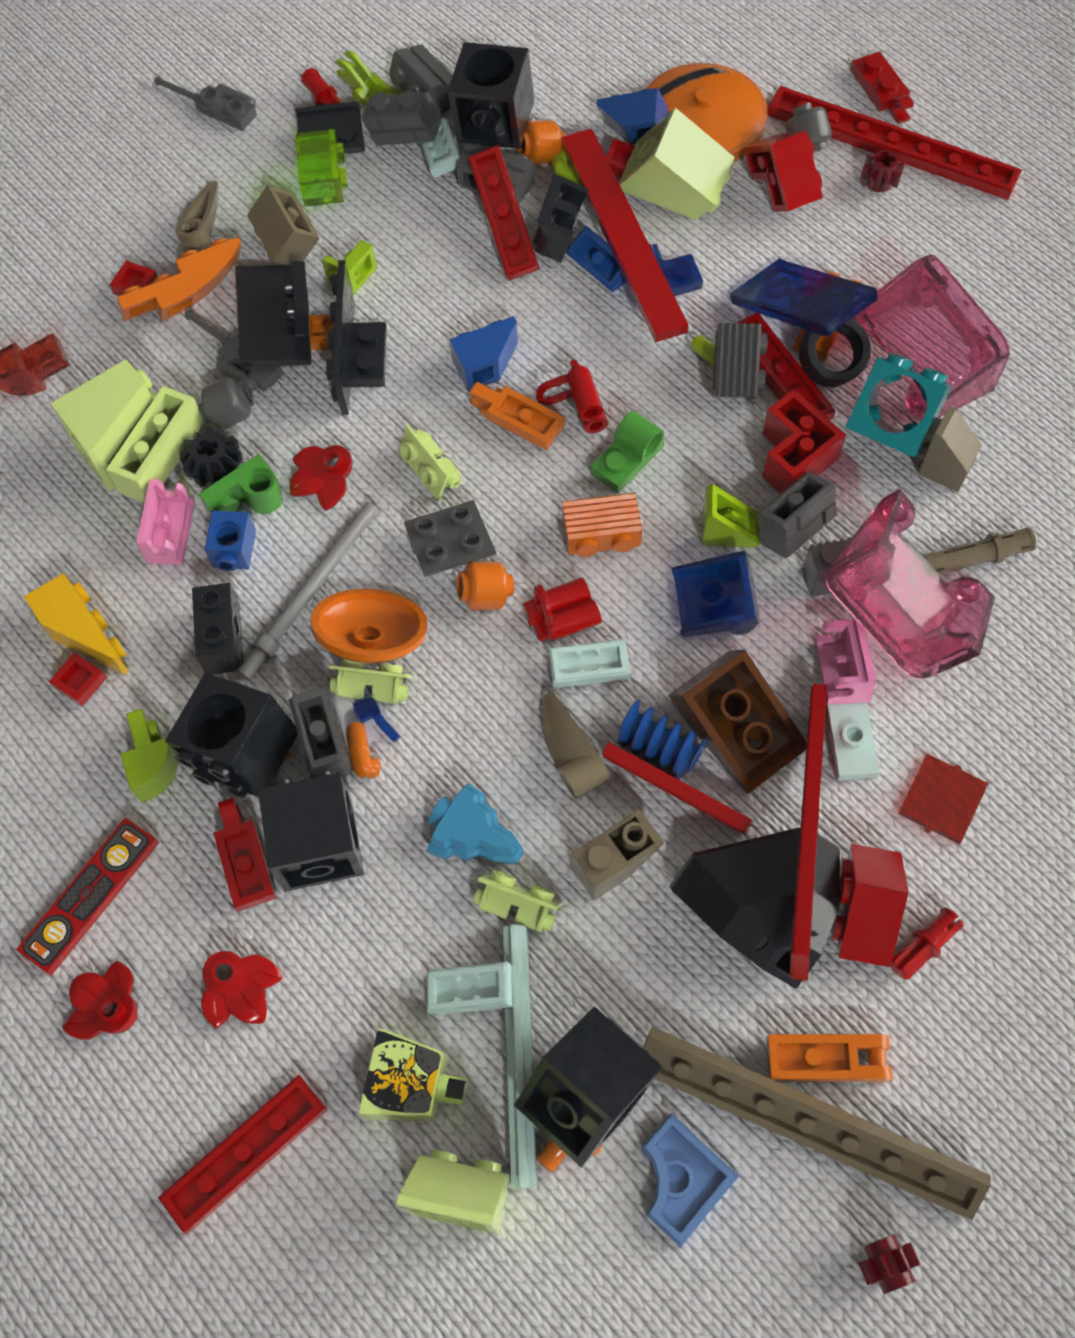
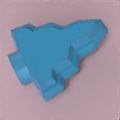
(471, 830)

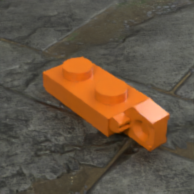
(518, 414)

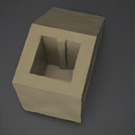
(949, 450)
(615, 854)

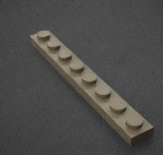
(818, 1125)

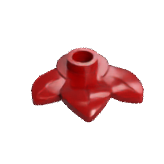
(318, 477)
(242, 992)
(97, 999)

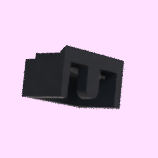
(558, 217)

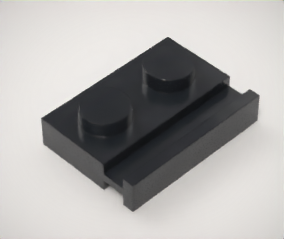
(340, 116)

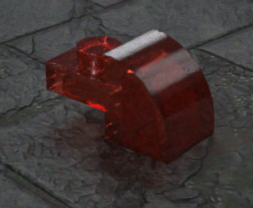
(27, 368)

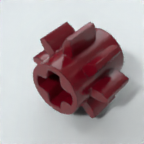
(882, 171)
(889, 1263)

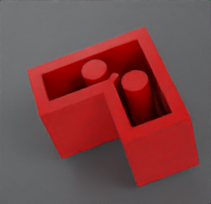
(787, 168)
(802, 441)
(874, 905)

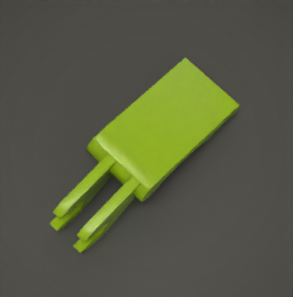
(361, 79)

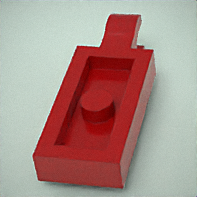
(883, 85)
(243, 859)

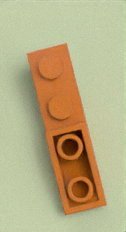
(194, 279)

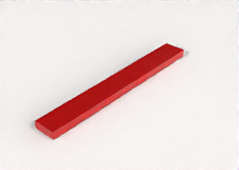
(911, 147)
(625, 236)
(808, 835)

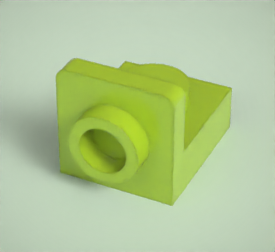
(359, 262)

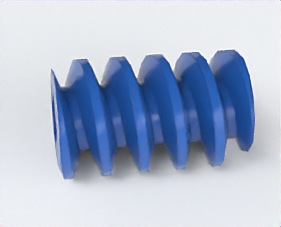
(660, 741)

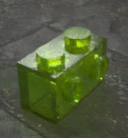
(319, 167)

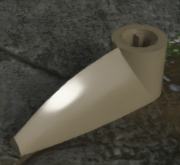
(198, 220)
(571, 750)

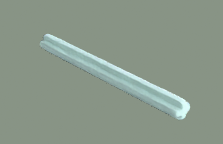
(519, 1059)

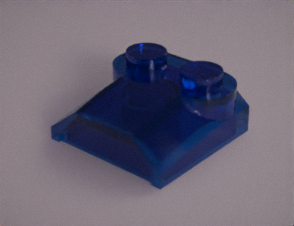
(716, 596)

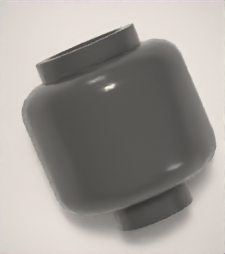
(812, 120)
(226, 402)

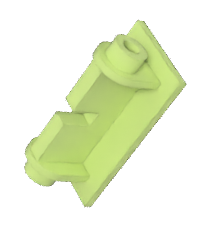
(420, 454)
(385, 683)
(503, 893)

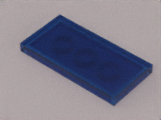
(804, 297)

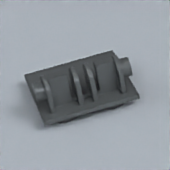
(449, 538)

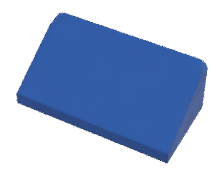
(597, 259)

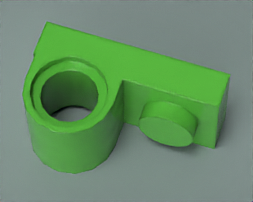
(633, 447)
(244, 486)

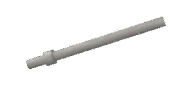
(267, 644)

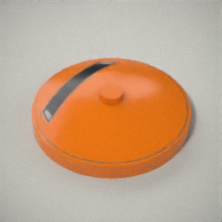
(717, 101)

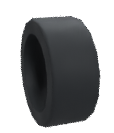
(818, 373)

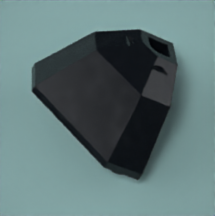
(750, 896)

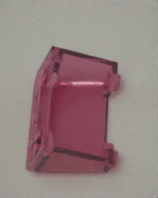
(940, 327)
(903, 599)

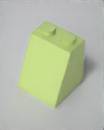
(678, 167)
(104, 414)

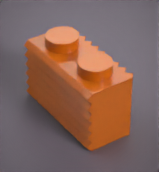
(602, 524)

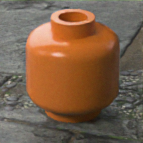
(541, 141)
(484, 585)

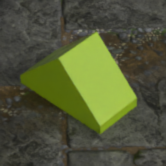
(728, 520)

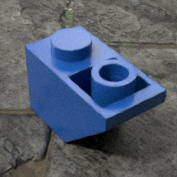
(633, 112)
(484, 352)

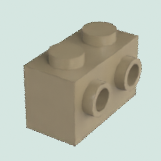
(282, 226)

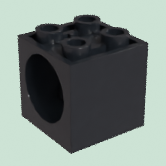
(491, 95)
(213, 717)
(310, 831)
(587, 1085)

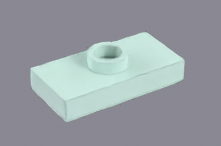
(442, 152)
(589, 663)
(852, 741)
(469, 988)

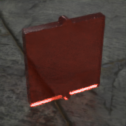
(943, 798)

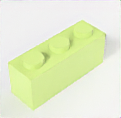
(155, 443)

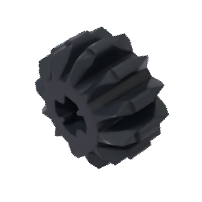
(210, 456)

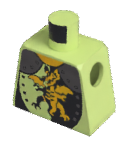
(407, 1081)

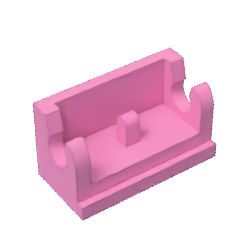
(165, 524)
(846, 662)

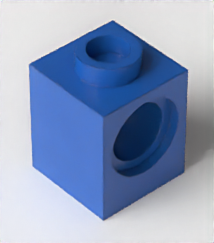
(228, 527)

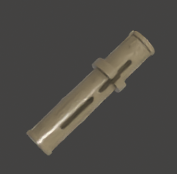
(992, 549)

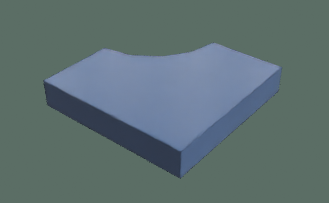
(687, 1179)

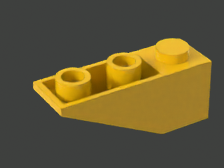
(69, 622)

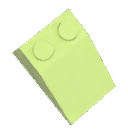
(456, 1192)

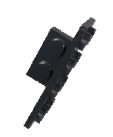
(273, 315)
(356, 347)

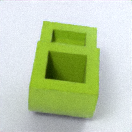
(152, 762)

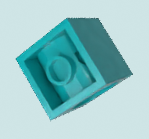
(867, 414)

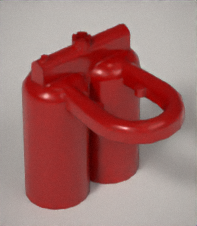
(583, 393)
(562, 610)

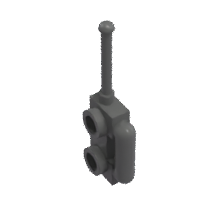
(219, 103)
(229, 360)

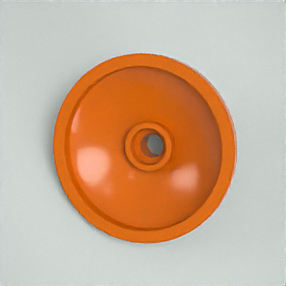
(368, 625)

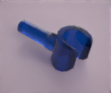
(368, 709)

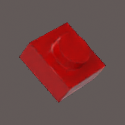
(618, 156)
(132, 275)
(78, 679)

